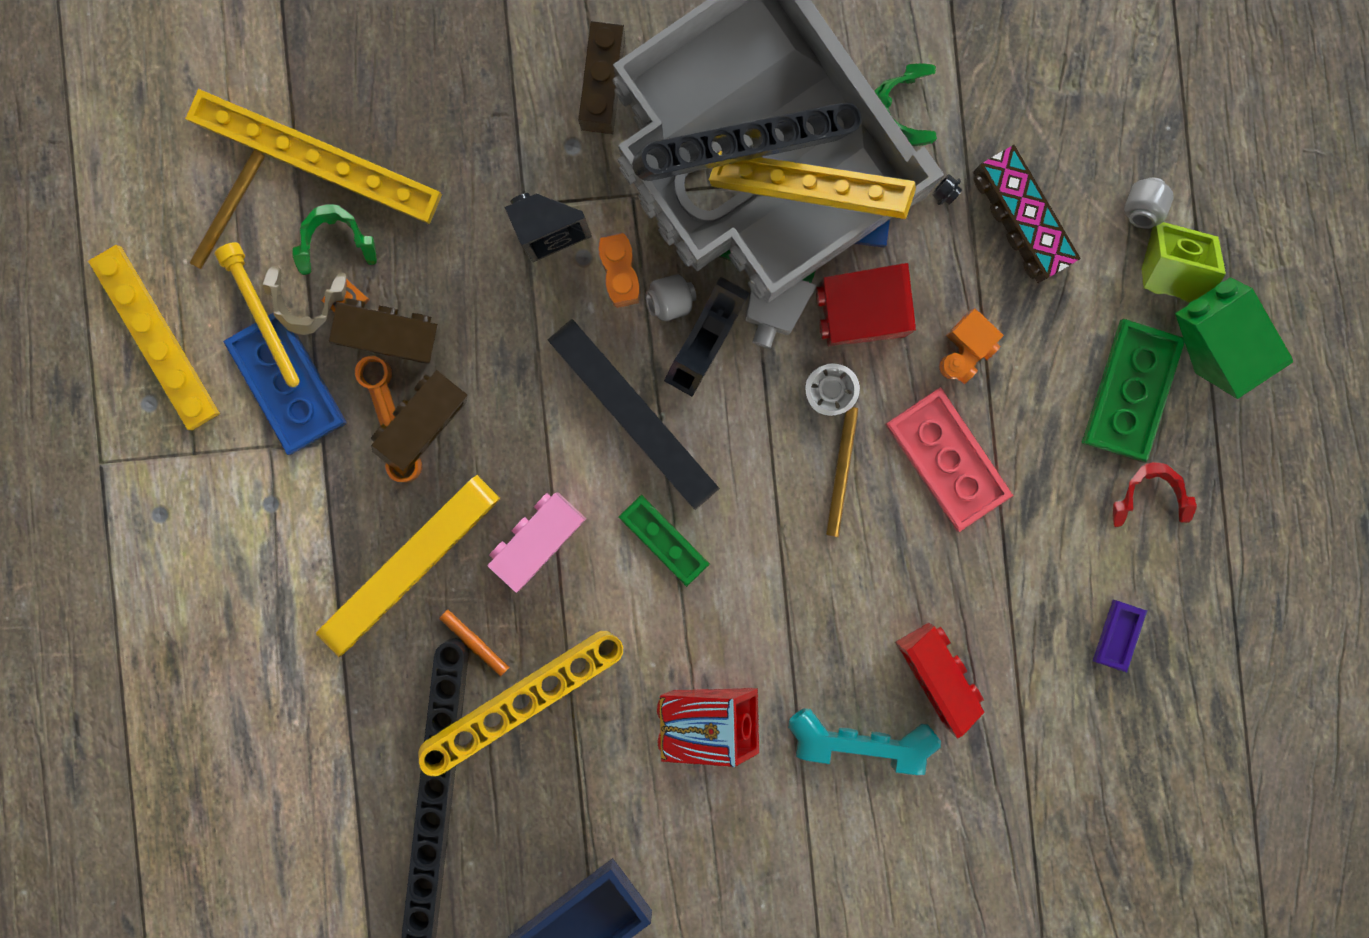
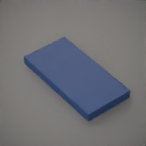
(295, 413)

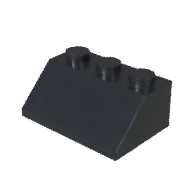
(546, 225)

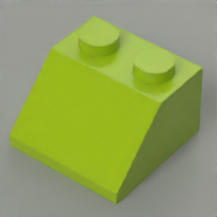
(1182, 262)

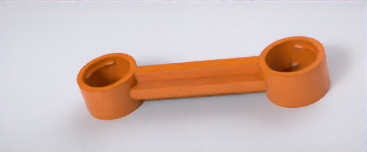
(383, 406)

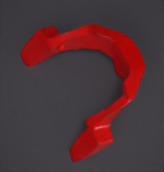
(1186, 504)

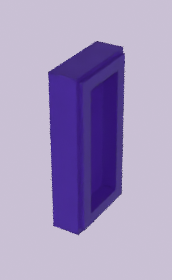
(1119, 635)

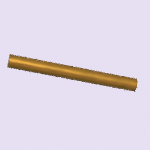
(227, 209)
(842, 472)

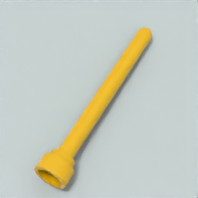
(232, 258)

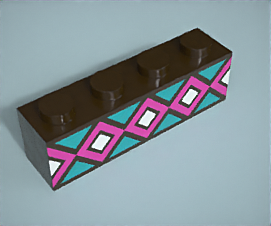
(1025, 214)

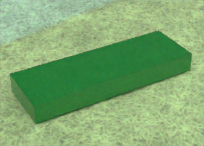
(664, 540)

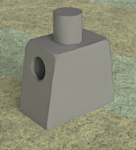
(779, 314)

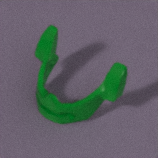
(912, 72)
(329, 214)

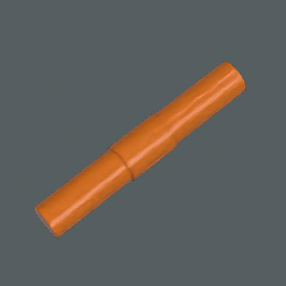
(474, 643)

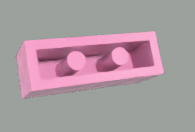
(535, 540)

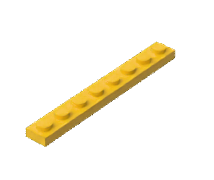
(313, 156)

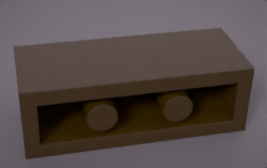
(598, 96)
(383, 331)
(418, 422)

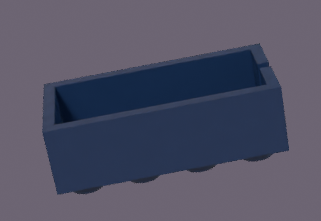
(595, 908)

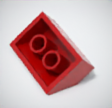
(942, 678)

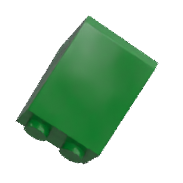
(1232, 338)

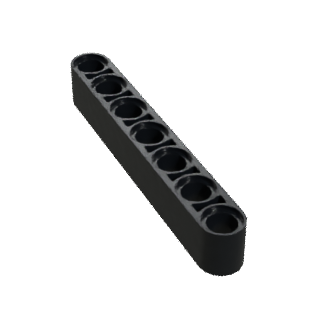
(733, 144)
(633, 414)

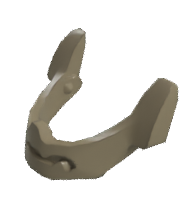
(302, 325)

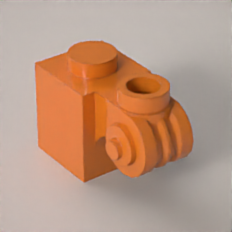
(976, 340)

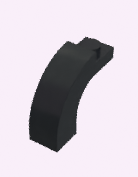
(706, 336)

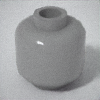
(1148, 203)
(670, 297)

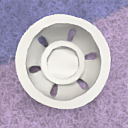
(832, 389)

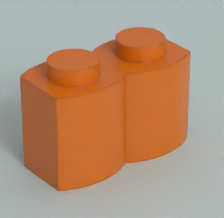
(618, 263)

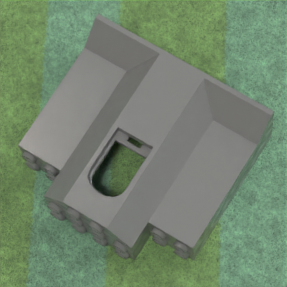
(746, 65)

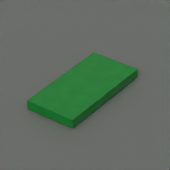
(1133, 390)

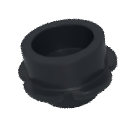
(947, 190)

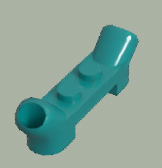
(906, 755)

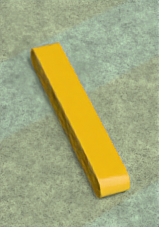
(408, 565)
(511, 716)

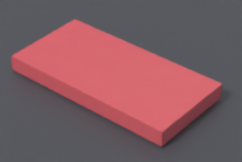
(949, 459)

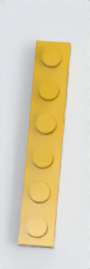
(817, 185)
(154, 337)

